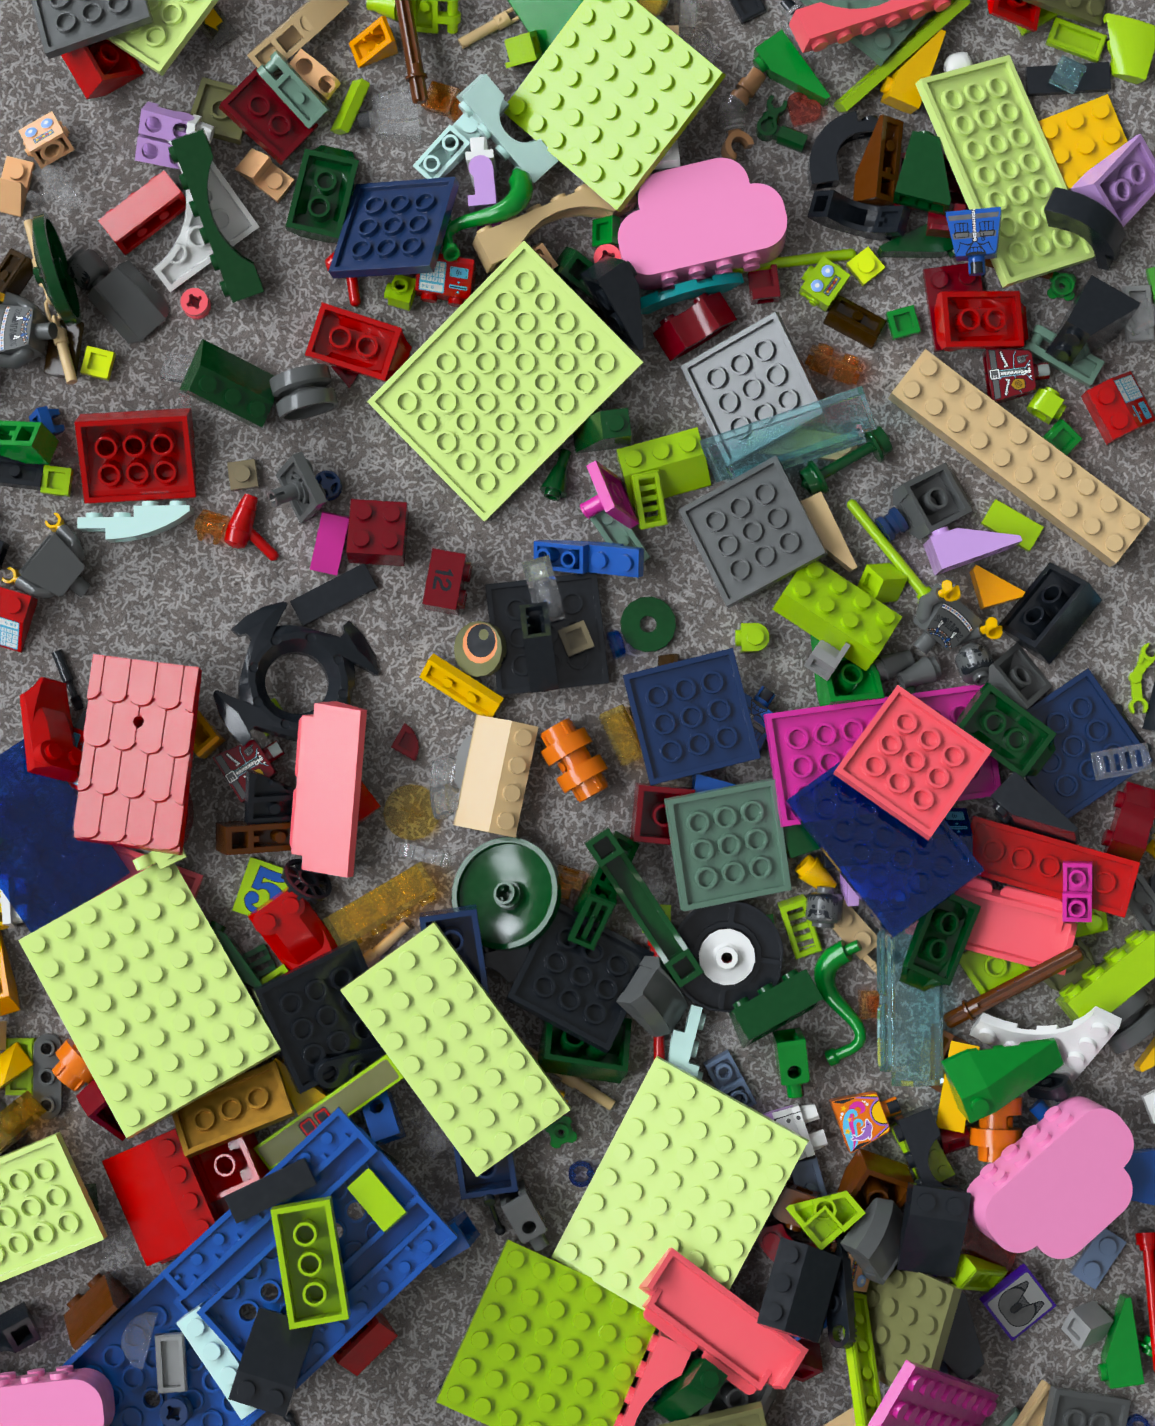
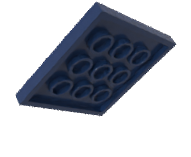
(394, 228)
(691, 716)
(1083, 724)

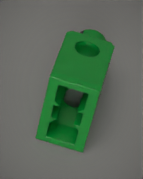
(789, 1052)

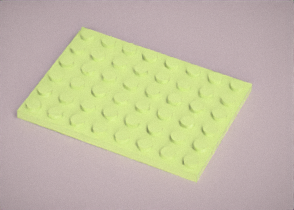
(505, 381)
(149, 997)
(681, 1176)

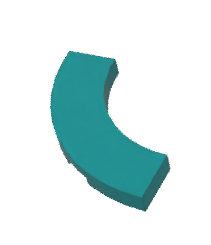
(690, 289)

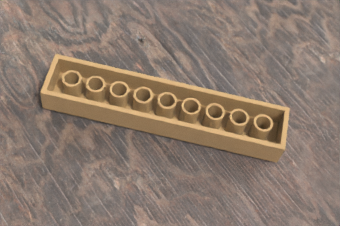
(1018, 458)

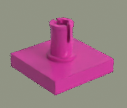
(610, 497)

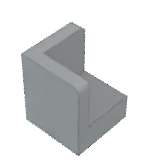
(825, 659)
(1087, 1324)

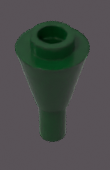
(556, 482)

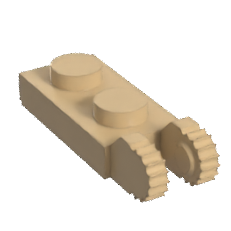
(854, 928)

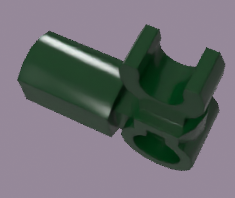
(785, 136)

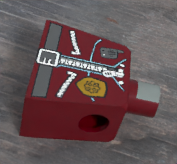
(1011, 373)
(251, 756)

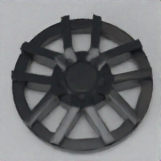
(307, 881)

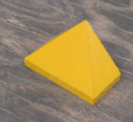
(13, 1063)

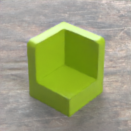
(523, 49)
(882, 582)

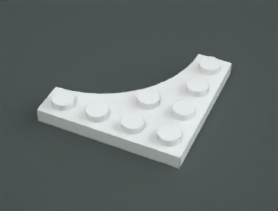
(189, 251)
(1076, 1043)

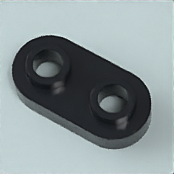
(1053, 1087)

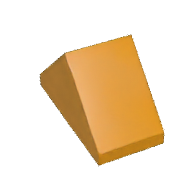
(374, 43)
(992, 589)
(206, 737)

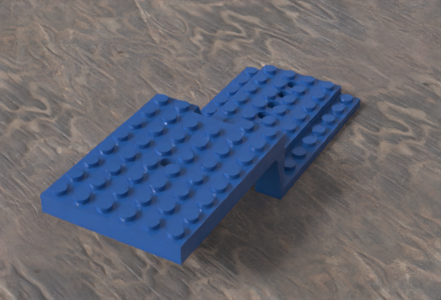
(236, 1261)

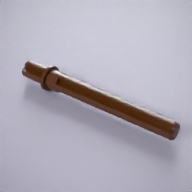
(414, 66)
(1012, 987)

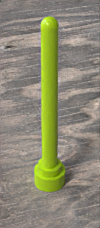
(805, 259)
(887, 548)

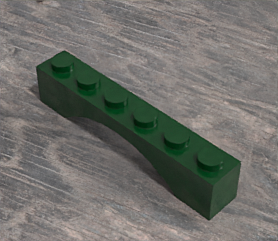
(238, 271)
(643, 907)

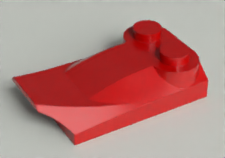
(980, 320)
(357, 343)
(49, 731)
(292, 929)

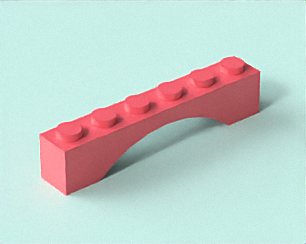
(825, 24)
(662, 1365)

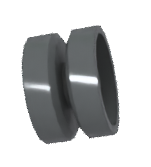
(303, 392)
(1136, 1022)

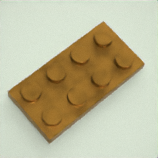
(234, 1110)

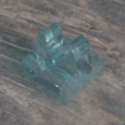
(1067, 74)

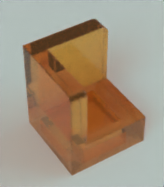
(868, 1003)

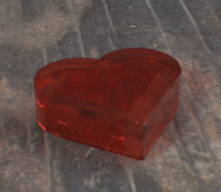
(802, 110)

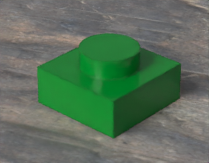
(605, 231)
(903, 322)
(1062, 437)

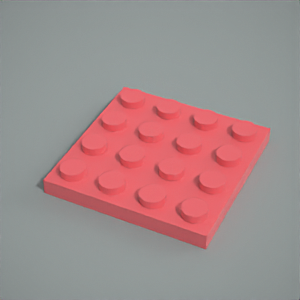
(912, 762)

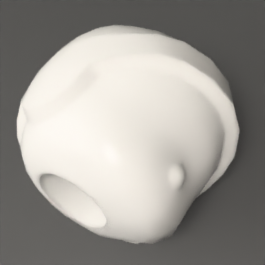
(956, 61)

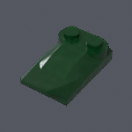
(322, 193)
(1010, 731)
(939, 943)

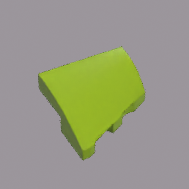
(1130, 47)
(826, 1216)

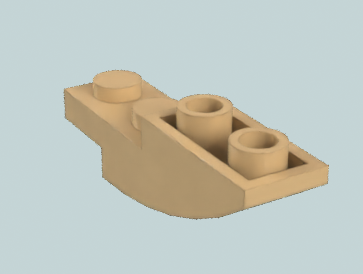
(297, 30)

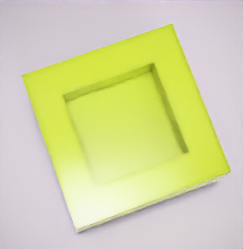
(865, 266)
(98, 363)

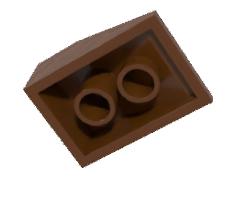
(874, 1177)
(94, 1308)

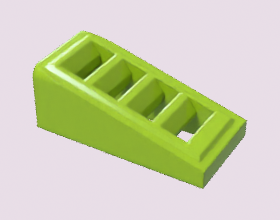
(651, 521)
(791, 904)
(977, 1274)

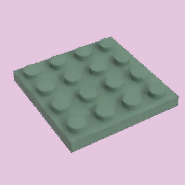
(727, 844)

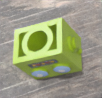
(823, 283)

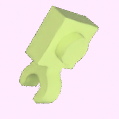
(162, 859)

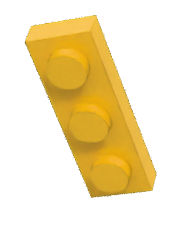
(461, 687)

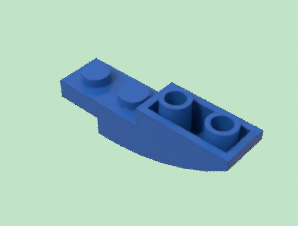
(592, 557)

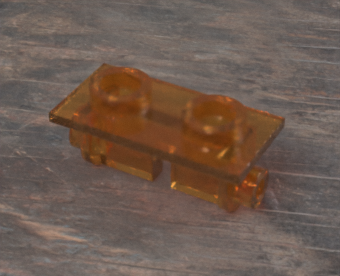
(826, 358)

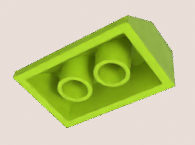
(677, 458)

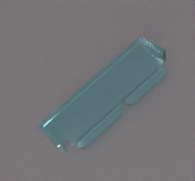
(792, 435)
(907, 1019)

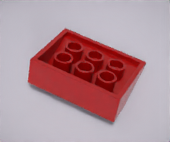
(136, 454)
(161, 1196)

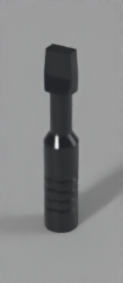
(67, 678)

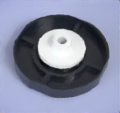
(745, 935)

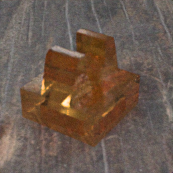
(211, 523)
(570, 879)

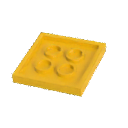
(1083, 137)

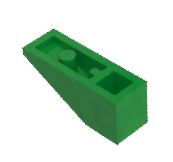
(787, 67)
(27, 442)
(1121, 1353)

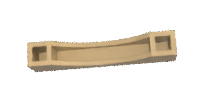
(498, 242)

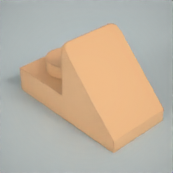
(265, 175)
(15, 185)

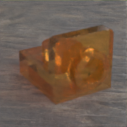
(443, 100)

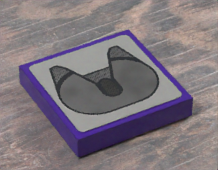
(1017, 1302)

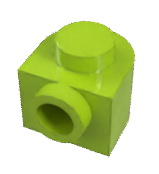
(401, 292)
(1046, 405)
(751, 637)

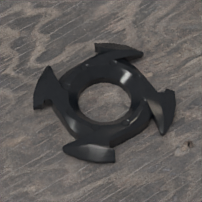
(270, 642)

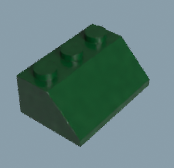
(229, 384)
(774, 1006)
(572, 1057)

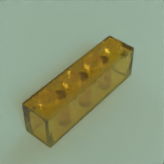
(382, 904)

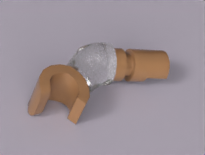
(733, 110)

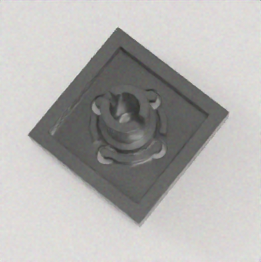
(298, 488)

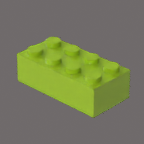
(837, 613)
(1114, 979)
(310, 1262)

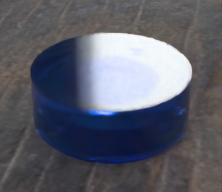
(616, 644)

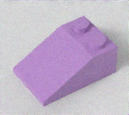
(1121, 180)
(963, 546)

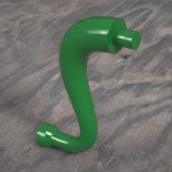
(516, 201)
(824, 977)

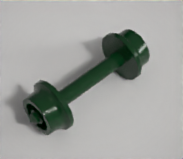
(814, 479)

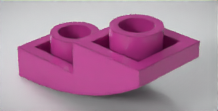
(329, 543)
(1077, 891)

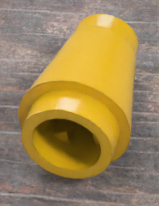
(813, 873)

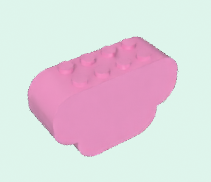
(701, 224)
(1056, 1181)
(56, 1398)

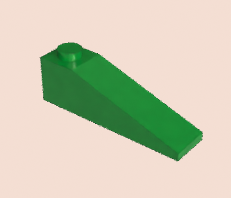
(848, 683)
(994, 1077)

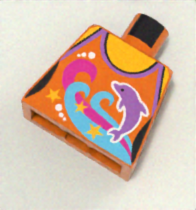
(863, 1117)

